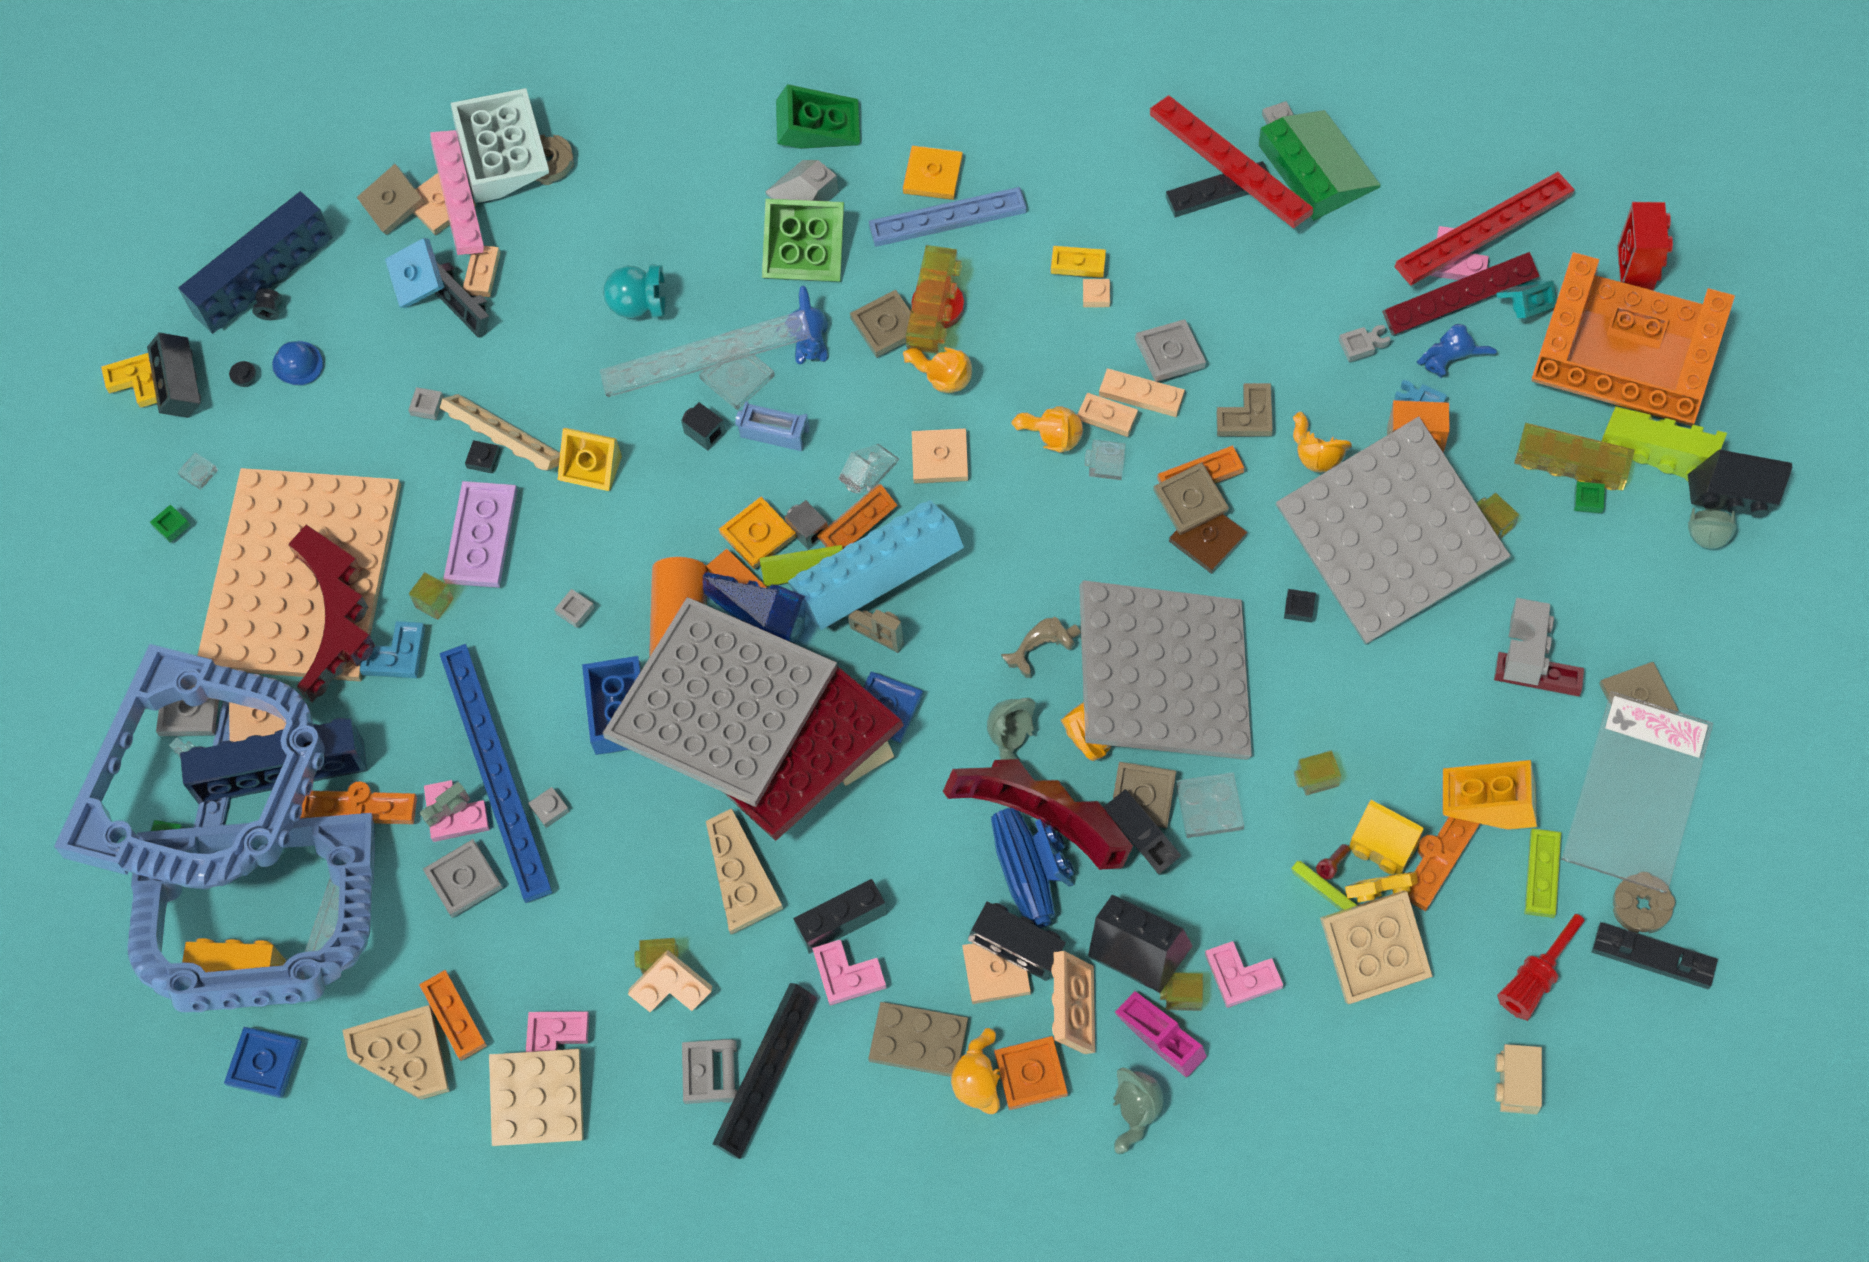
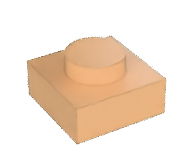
(1096, 292)

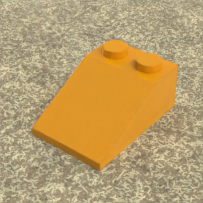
(1492, 794)

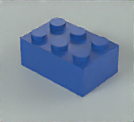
(605, 689)

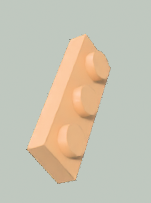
(1141, 392)

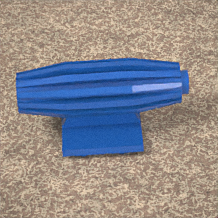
(1030, 863)

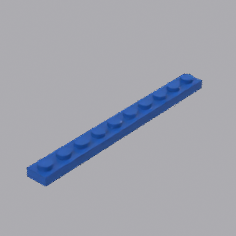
(496, 774)

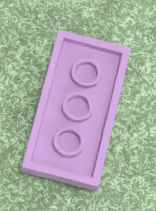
(480, 534)

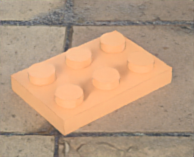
(1073, 1002)

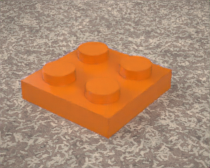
(1030, 1073)

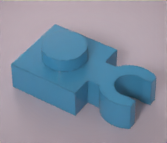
(1424, 394)

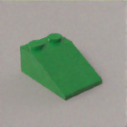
(816, 119)

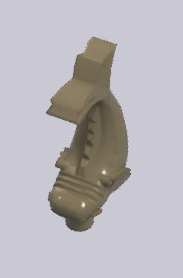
(1045, 631)

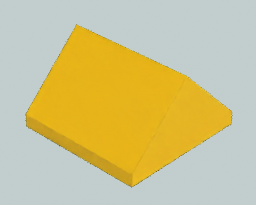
(588, 459)

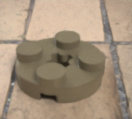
(561, 161)
(1642, 920)

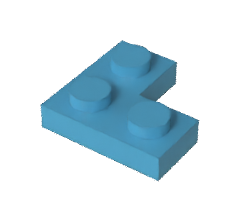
(402, 657)

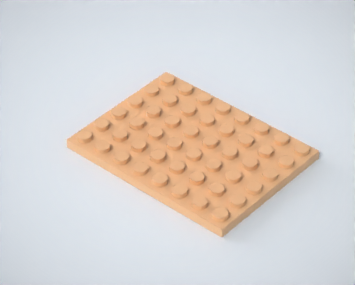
(264, 600)

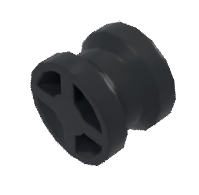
(267, 304)

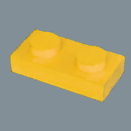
(1078, 261)

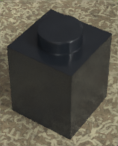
(703, 425)

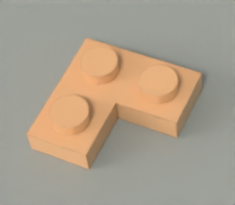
(671, 977)

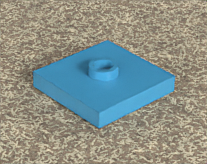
(414, 273)

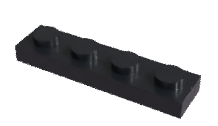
(1204, 194)

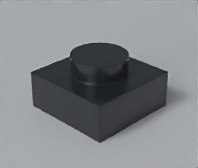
(482, 456)
(1299, 605)

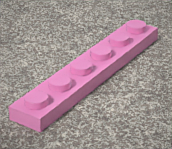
(456, 192)

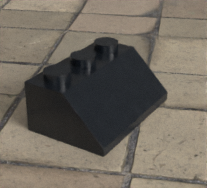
(1739, 483)
(1137, 943)

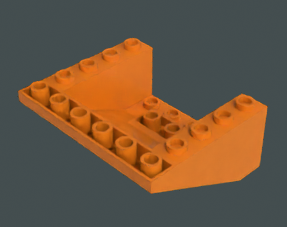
(1631, 343)

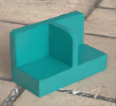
(1531, 297)

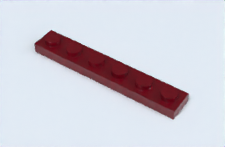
(1460, 293)

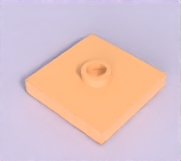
(433, 210)
(939, 456)
(250, 721)
(992, 976)

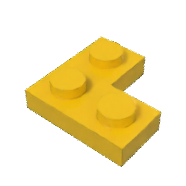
(133, 373)
(1370, 888)

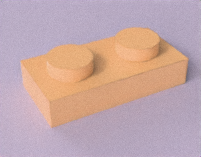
(482, 272)
(1107, 414)

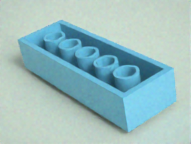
(876, 563)

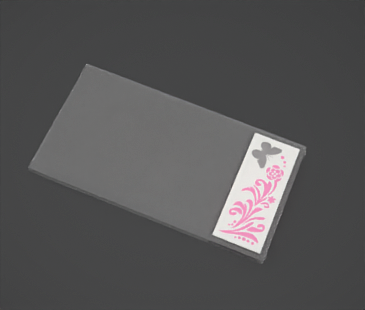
(1638, 792)

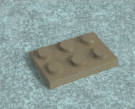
(917, 1039)

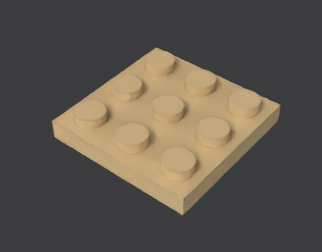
(1376, 947)
(536, 1097)

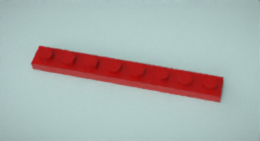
(1231, 161)
(1484, 228)

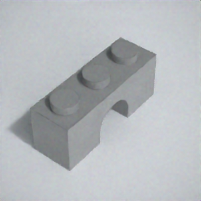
(1526, 658)

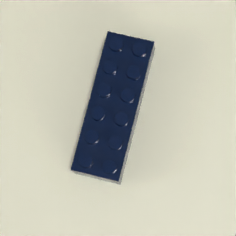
(255, 262)
(255, 763)

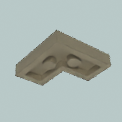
(1252, 418)
(880, 627)

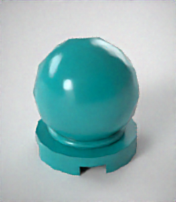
(633, 291)

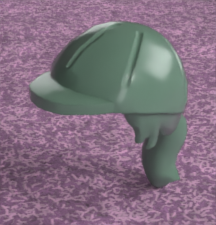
(1711, 527)
(1010, 723)
(1140, 1105)

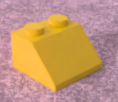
(1385, 838)

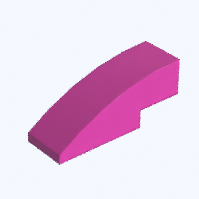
(1161, 1034)

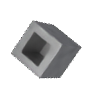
(806, 523)

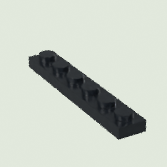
(764, 1071)

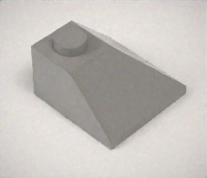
(806, 181)

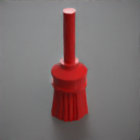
(1536, 975)

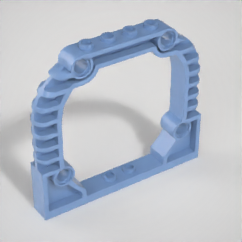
(159, 681)
(349, 850)

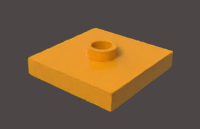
(932, 172)
(757, 532)

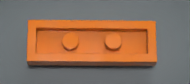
(1220, 465)
(858, 518)
(452, 1015)

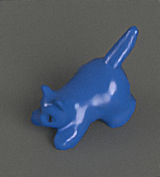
(818, 324)
(1453, 345)

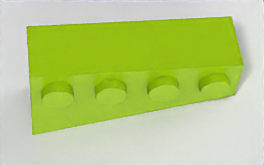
(1662, 441)

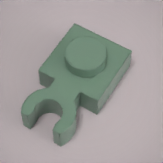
(449, 802)

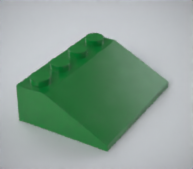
(1316, 161)

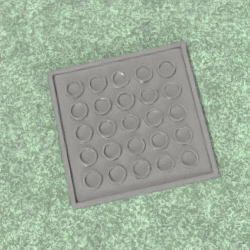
(1392, 530)
(1164, 670)
(720, 701)

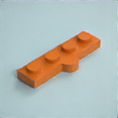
(385, 807)
(1439, 858)

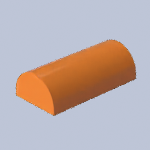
(670, 586)

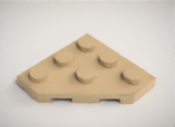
(401, 1051)

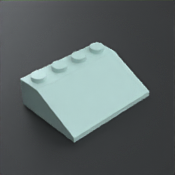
(499, 143)

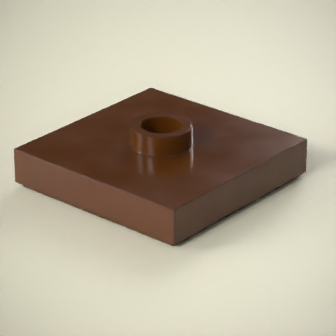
(1210, 542)

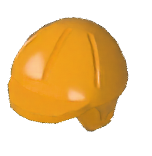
(947, 370)
(1058, 427)
(1315, 452)
(973, 1076)

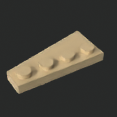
(742, 880)

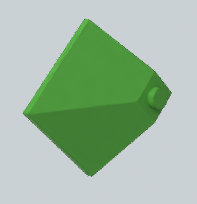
(803, 240)

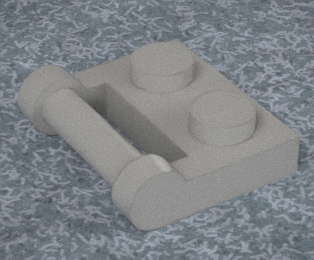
(699, 1071)

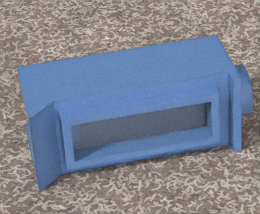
(772, 426)

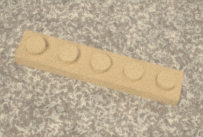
(501, 432)

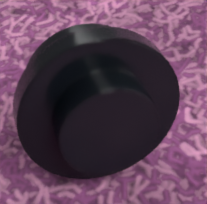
(242, 373)

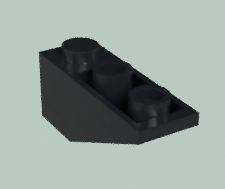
(1142, 831)

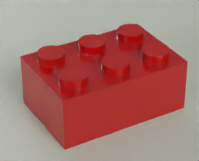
(1644, 244)

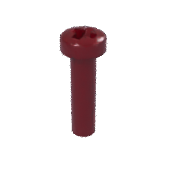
(1327, 867)

